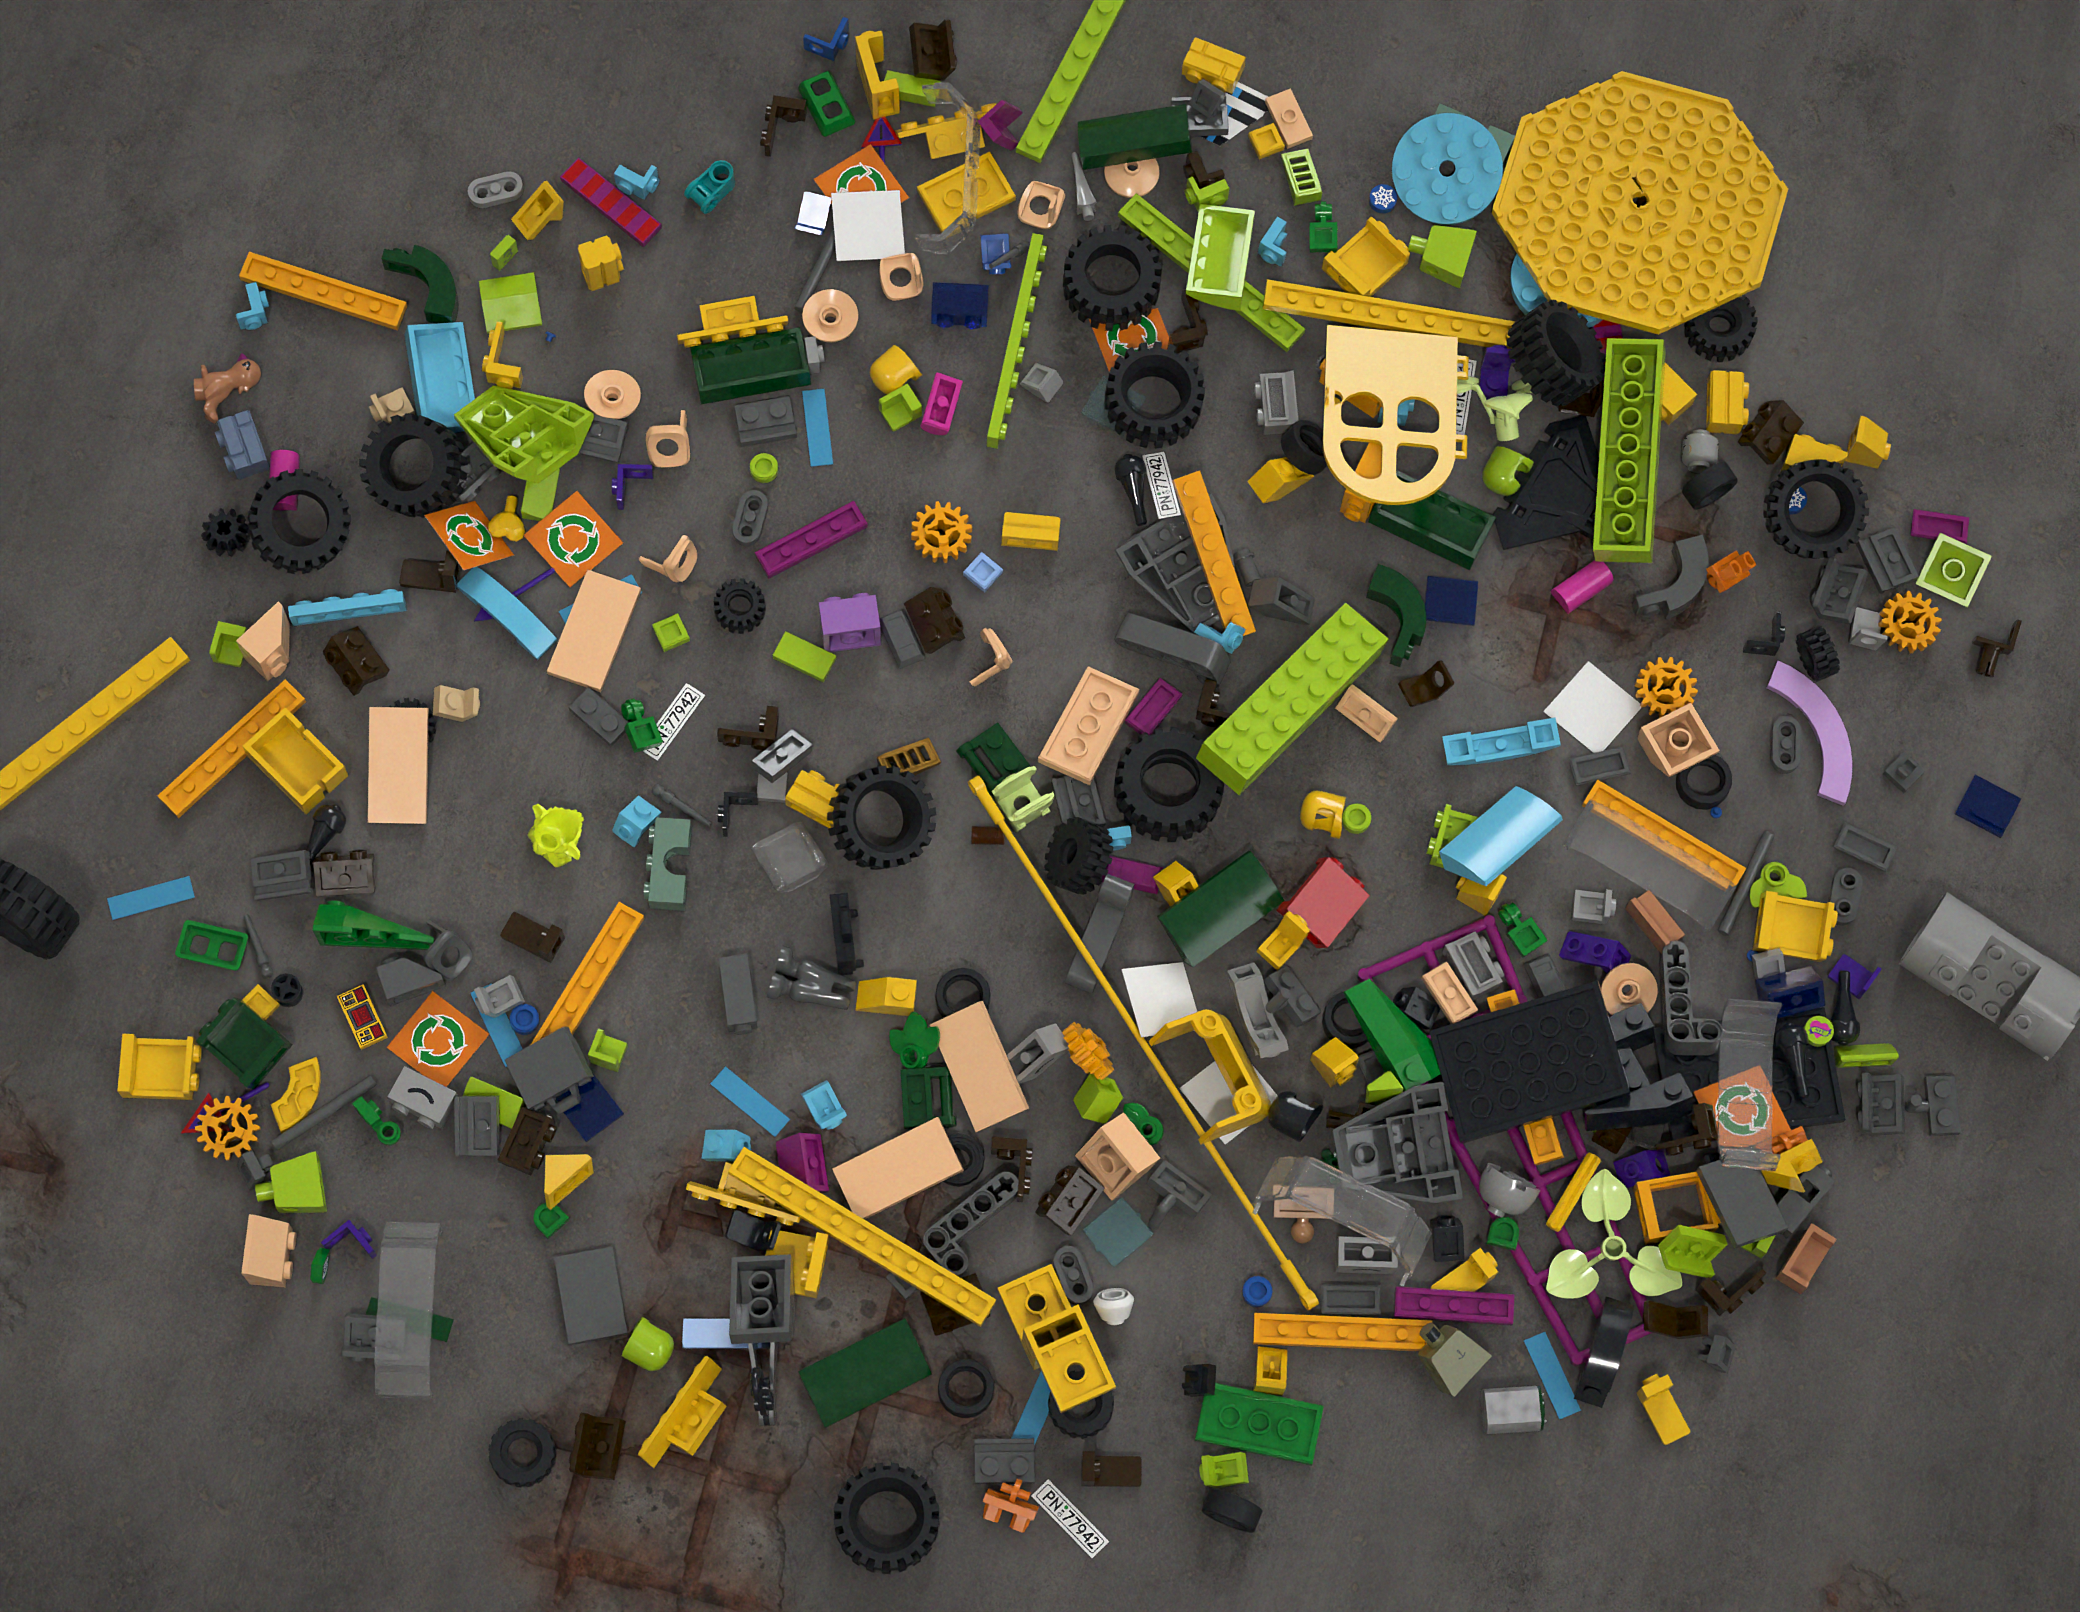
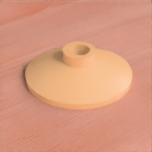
(1128, 182)
(827, 304)
(612, 385)
(1642, 988)

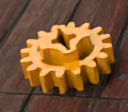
(952, 531)
(1908, 610)
(1660, 677)
(1088, 1051)
(240, 1133)

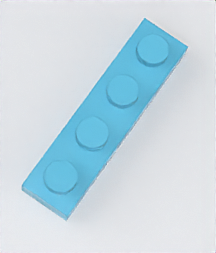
(338, 609)

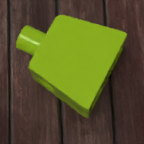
(1444, 252)
(295, 1186)

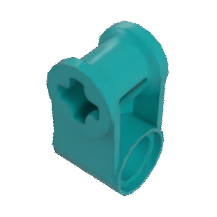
(709, 191)

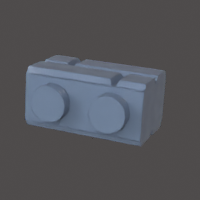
(242, 444)

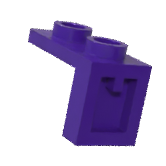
(1495, 371)
(1594, 951)

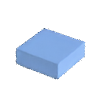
(983, 572)

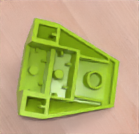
(525, 431)

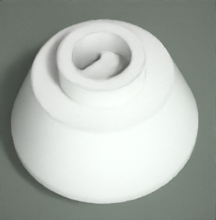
(1114, 1305)

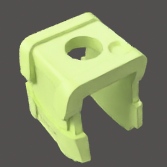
(1018, 786)

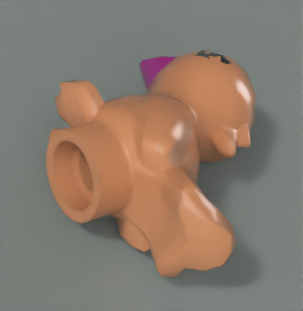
(217, 386)

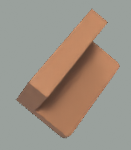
(1654, 920)

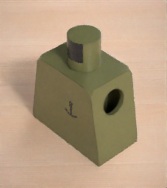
(1450, 1357)

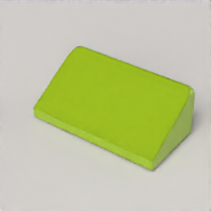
(911, 87)
(539, 498)
(1865, 1055)
(1383, 1089)
(508, 1103)

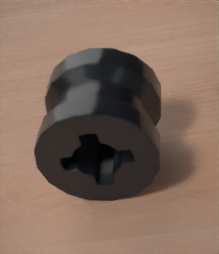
(284, 985)

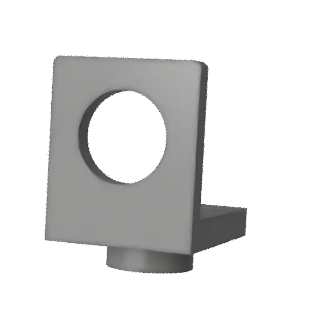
(1865, 629)

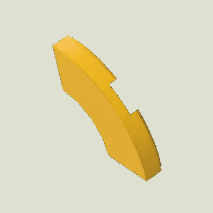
(300, 1095)

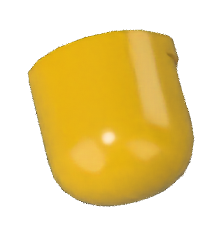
(893, 370)
(1326, 805)

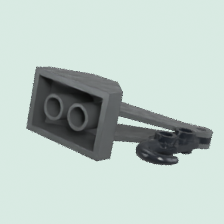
(759, 1313)

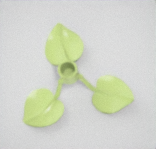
(1507, 406)
(1573, 1275)

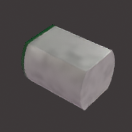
(1512, 1409)

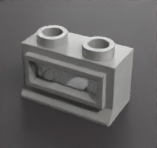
(1277, 402)
(1474, 965)

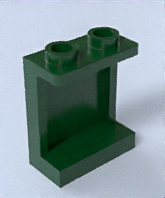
(243, 1042)

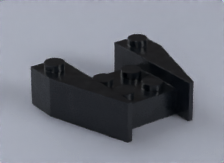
(1648, 1102)

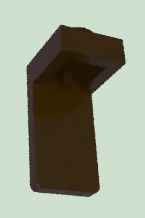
(1675, 1322)

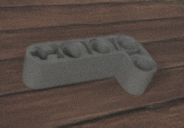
(1174, 646)
(1101, 931)
(1681, 998)
(974, 1218)

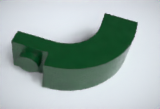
(431, 269)
(1405, 601)

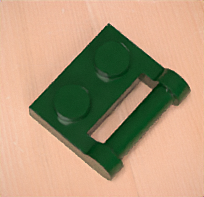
(1000, 753)
(918, 1098)

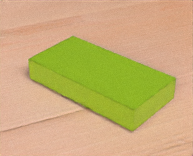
(804, 656)

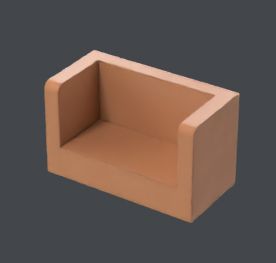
(1805, 1258)

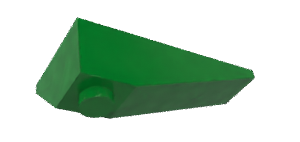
(350, 927)
(1393, 1036)

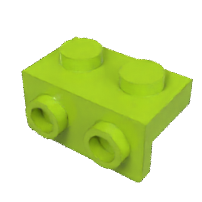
(1449, 825)
(1691, 1250)

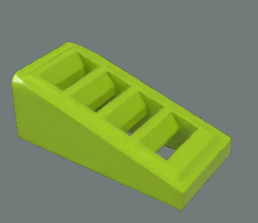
(1305, 195)

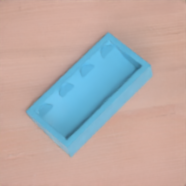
(439, 371)
(1499, 836)

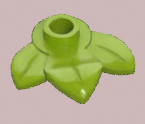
(1788, 884)

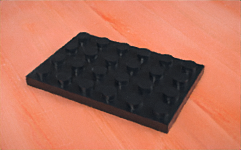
(1529, 1062)
(1819, 1108)

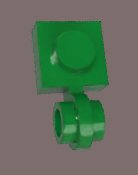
(1323, 234)
(641, 732)
(1526, 935)
(370, 1113)

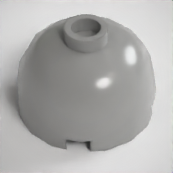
(1506, 1191)

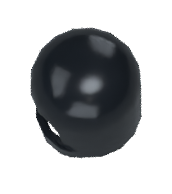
(1292, 1116)

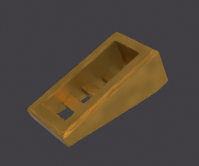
(905, 751)

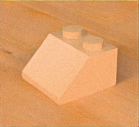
(267, 643)
(1677, 741)
(1117, 1156)
(268, 1252)

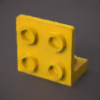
(807, 1257)

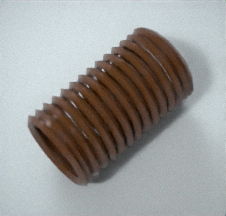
(987, 835)

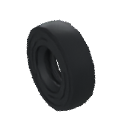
(976, 1162)

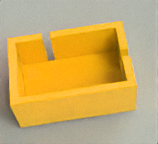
(295, 764)

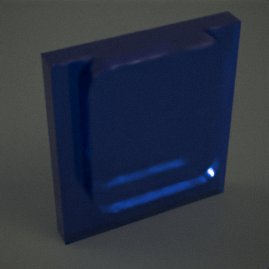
(1451, 600)
(1988, 806)
(594, 1111)

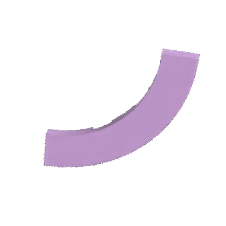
(1826, 726)

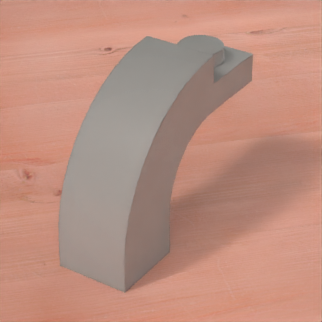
(1251, 1002)

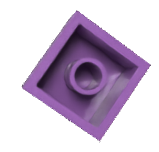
(850, 622)

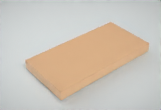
(594, 631)
(1088, 725)
(398, 765)
(980, 1067)
(898, 1169)

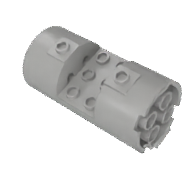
(1995, 975)

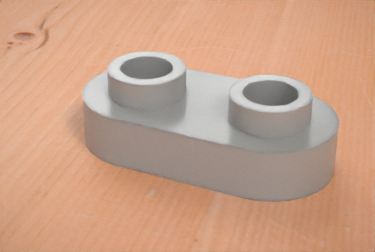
(495, 187)

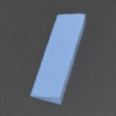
(711, 1335)

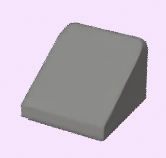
(1042, 382)

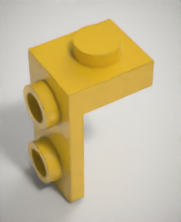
(500, 374)
(1284, 940)
(1471, 1274)
(1662, 1409)

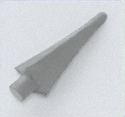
(1084, 196)

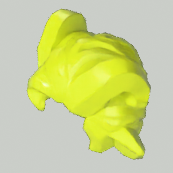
(556, 834)

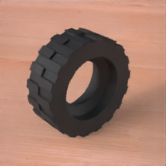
(1087, 1426)
(499, 1452)

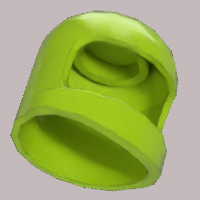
(1500, 470)
(648, 1346)

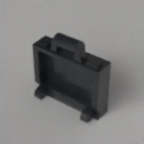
(843, 935)

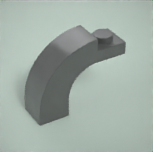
(1691, 562)

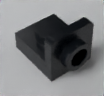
(1417, 1006)
(1447, 1239)

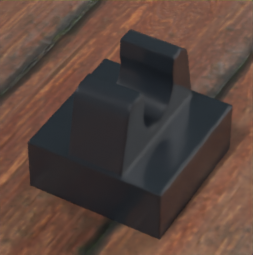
(1199, 1380)

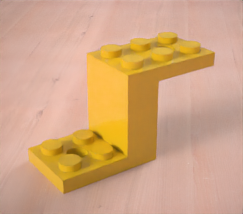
(1056, 1338)

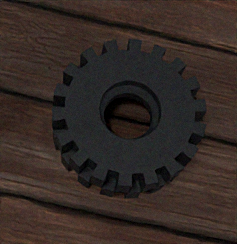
(1723, 345)
(1078, 855)

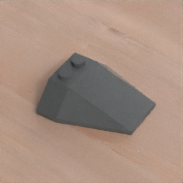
(1169, 568)
(1402, 1147)

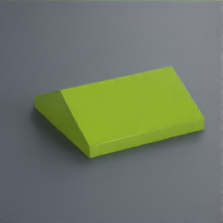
(510, 301)
(1953, 569)

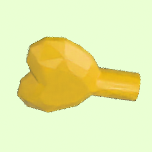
(507, 522)

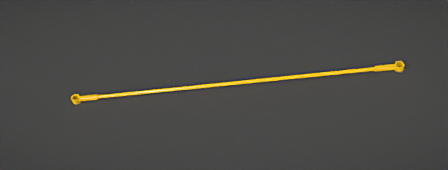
(1306, 1295)

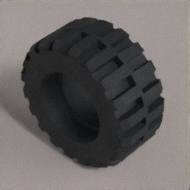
(1159, 819)
(33, 913)

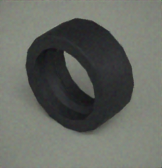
(1298, 453)
(1709, 485)
(1702, 802)
(957, 975)
(1330, 1029)
(970, 1366)
(1232, 1510)

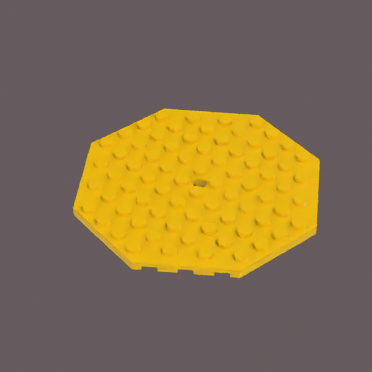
(1653, 265)

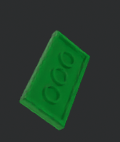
(1260, 1424)

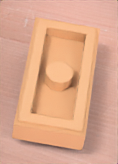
(1288, 118)
(1366, 713)
(1449, 993)

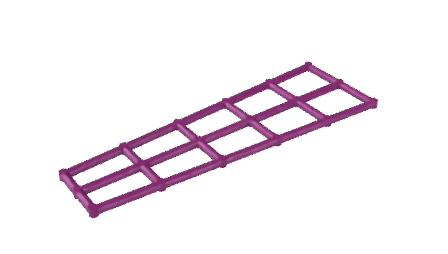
(1533, 1279)

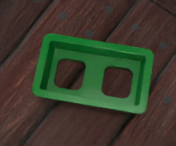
(816, 103)
(216, 937)

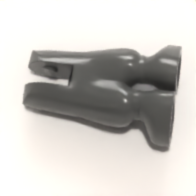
(813, 982)

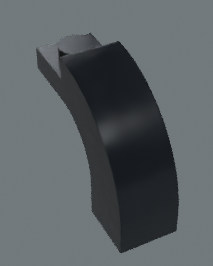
(1605, 1352)

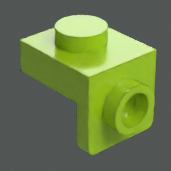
(1214, 194)
(1224, 1470)

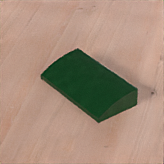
(1134, 137)
(750, 365)
(1437, 524)
(1220, 909)
(865, 1373)

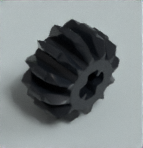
(228, 522)

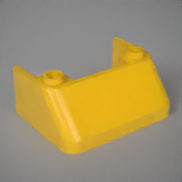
(1248, 1093)

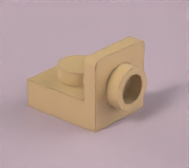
(390, 405)
(456, 703)

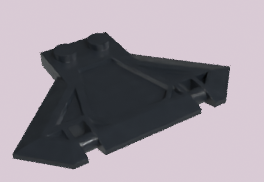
(1557, 491)

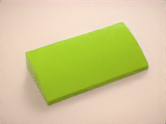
(1220, 256)

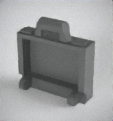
(550, 1070)

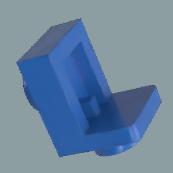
(992, 248)

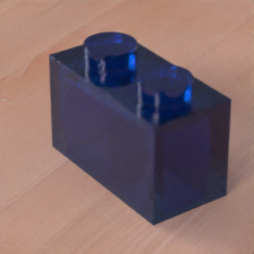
(959, 305)
(1795, 989)

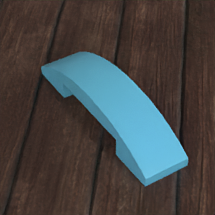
(507, 611)
(1501, 744)

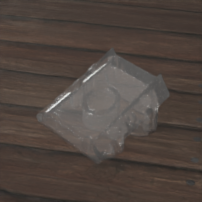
(790, 857)

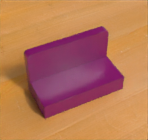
(996, 123)
(804, 1159)

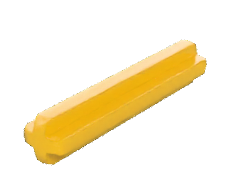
(1573, 1192)

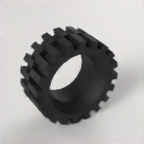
(1106, 308)
(1556, 353)
(1161, 364)
(445, 470)
(1851, 509)
(298, 557)
(914, 810)
(878, 1480)

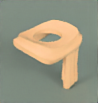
(1038, 189)
(906, 261)
(672, 432)
(671, 564)
(1002, 658)

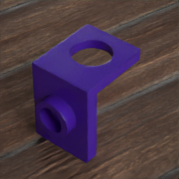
(626, 471)
(1859, 976)
(1641, 1167)
(360, 1235)

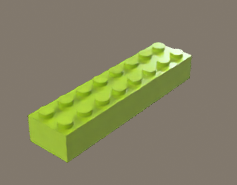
(1629, 450)
(1291, 699)

